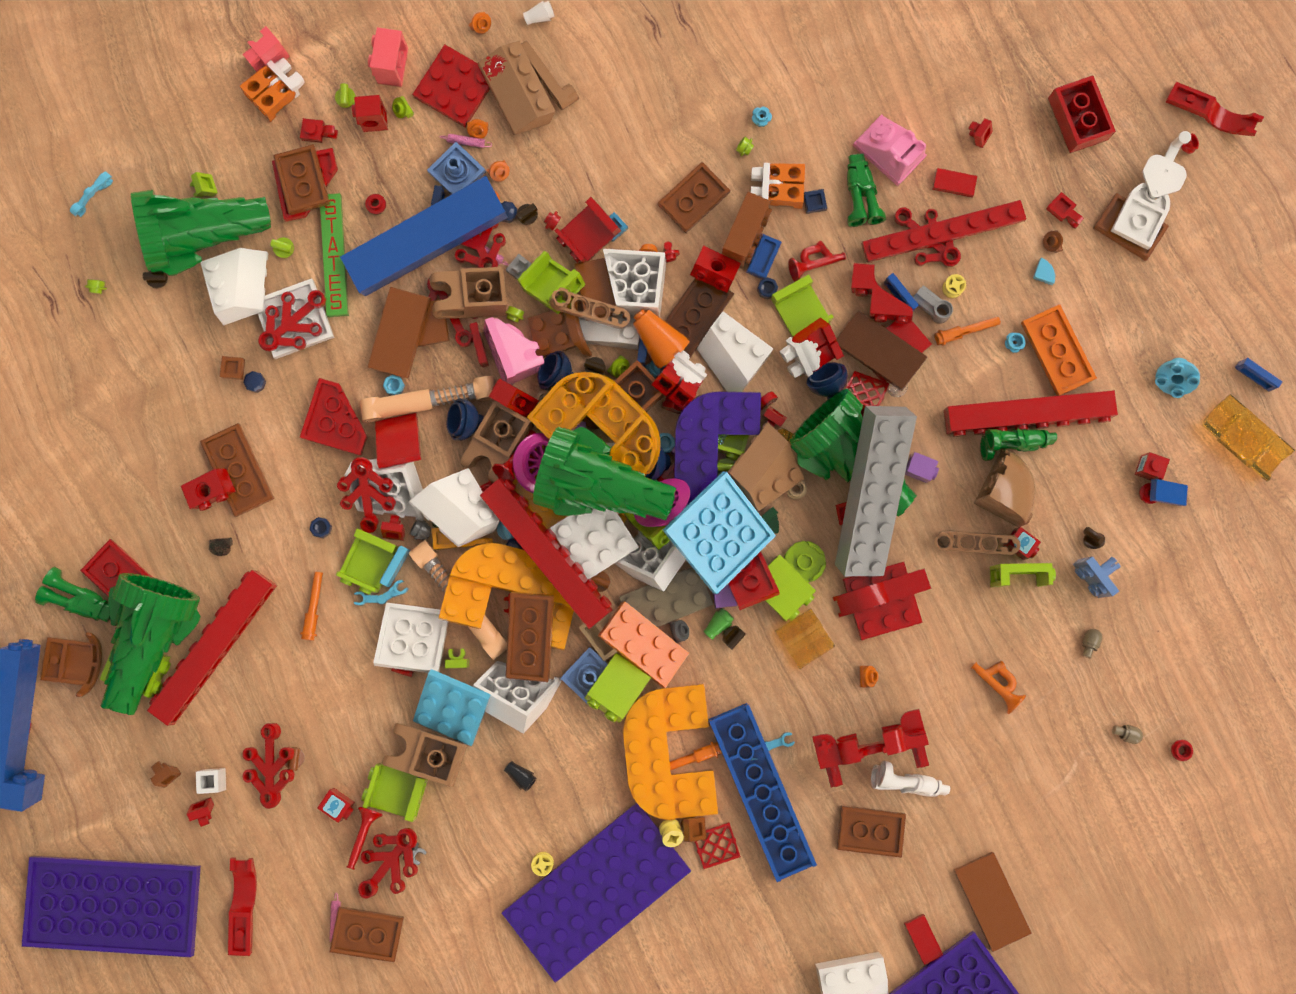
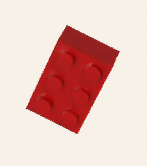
(1081, 114)

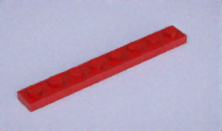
(943, 231)

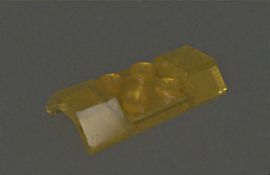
(1247, 437)

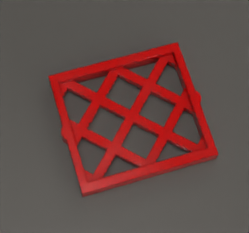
(868, 379)
(721, 860)

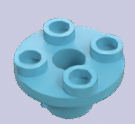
(1177, 377)

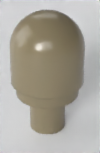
(1091, 642)
(1128, 733)

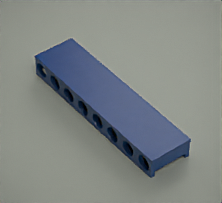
(424, 236)
(762, 792)

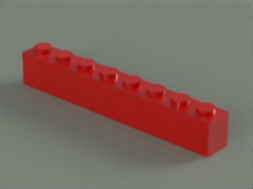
(1031, 412)
(546, 552)
(211, 648)

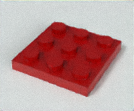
(453, 86)
(888, 616)

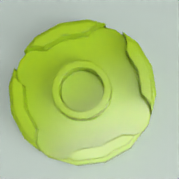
(806, 559)

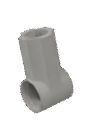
(930, 303)

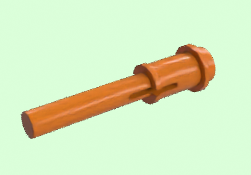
(955, 333)
(311, 618)
(699, 755)

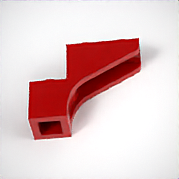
(883, 304)

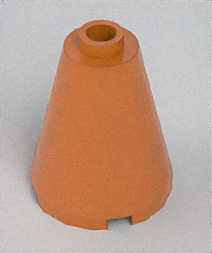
(659, 337)

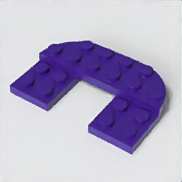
(699, 429)

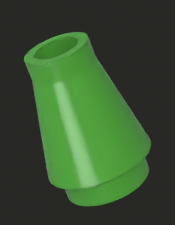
(720, 621)

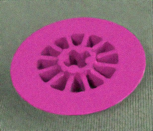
(521, 459)
(681, 499)

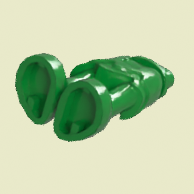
(860, 184)
(1019, 440)
(85, 603)

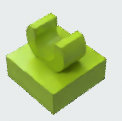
(203, 185)
(457, 662)

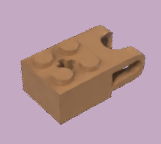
(471, 293)
(491, 442)
(420, 755)

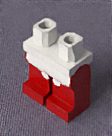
(811, 348)
(683, 374)

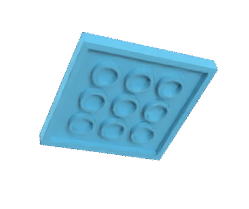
(719, 532)

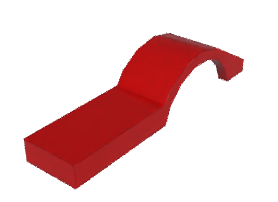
(1208, 108)
(882, 592)
(241, 910)

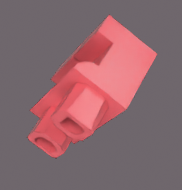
(264, 50)

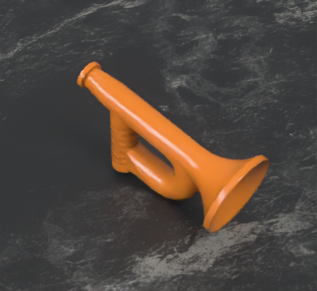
(1005, 691)

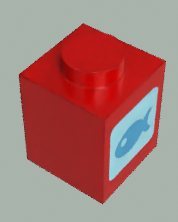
(1152, 466)
(1028, 542)
(336, 805)

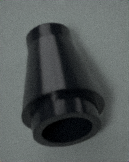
(521, 777)

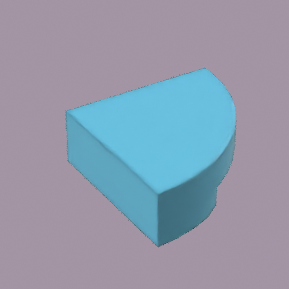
(1044, 272)

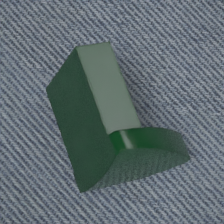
(771, 519)

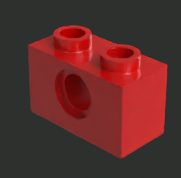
(370, 113)
(715, 269)
(513, 398)
(197, 489)

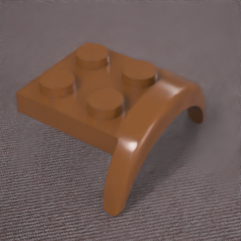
(557, 332)
(73, 662)

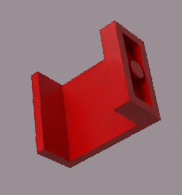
(588, 232)

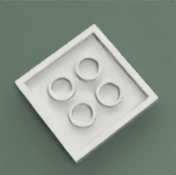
(318, 315)
(595, 540)
(411, 638)

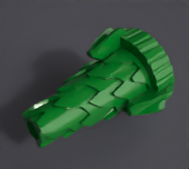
(177, 228)
(831, 440)
(582, 477)
(147, 621)

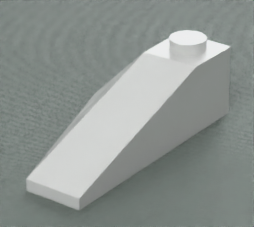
(608, 336)

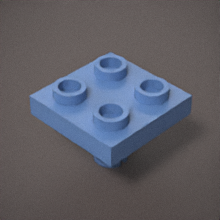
(456, 169)
(1097, 576)
(584, 673)

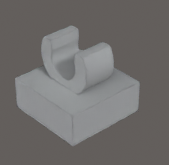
(518, 266)

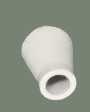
(539, 13)

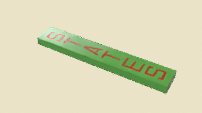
(333, 248)

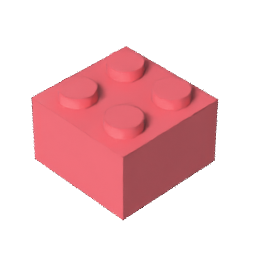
(388, 57)

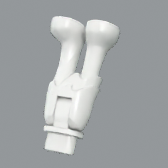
(885, 779)

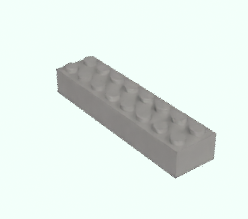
(875, 490)

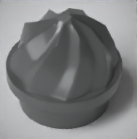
(420, 530)

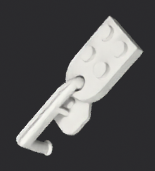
(1141, 214)

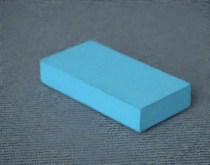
(394, 566)

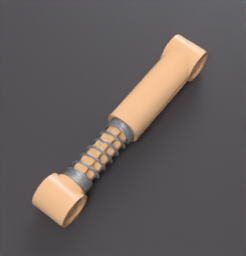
(378, 408)
(488, 635)

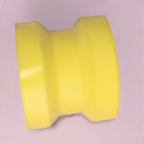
(956, 282)
(671, 833)
(541, 867)

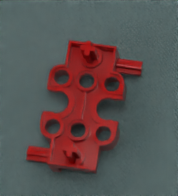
(896, 739)

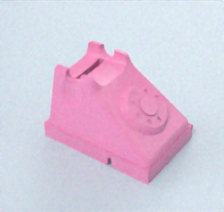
(891, 149)
(511, 351)

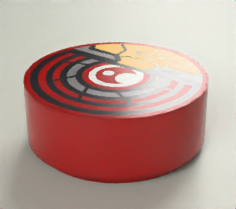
(768, 399)

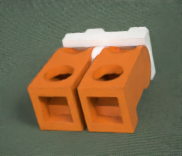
(271, 88)
(780, 183)

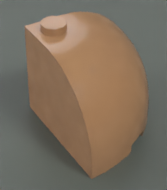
(1008, 489)

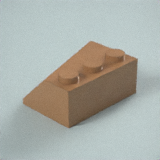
(766, 468)

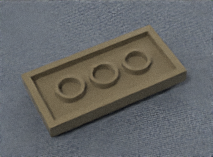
(681, 597)

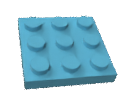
(451, 707)

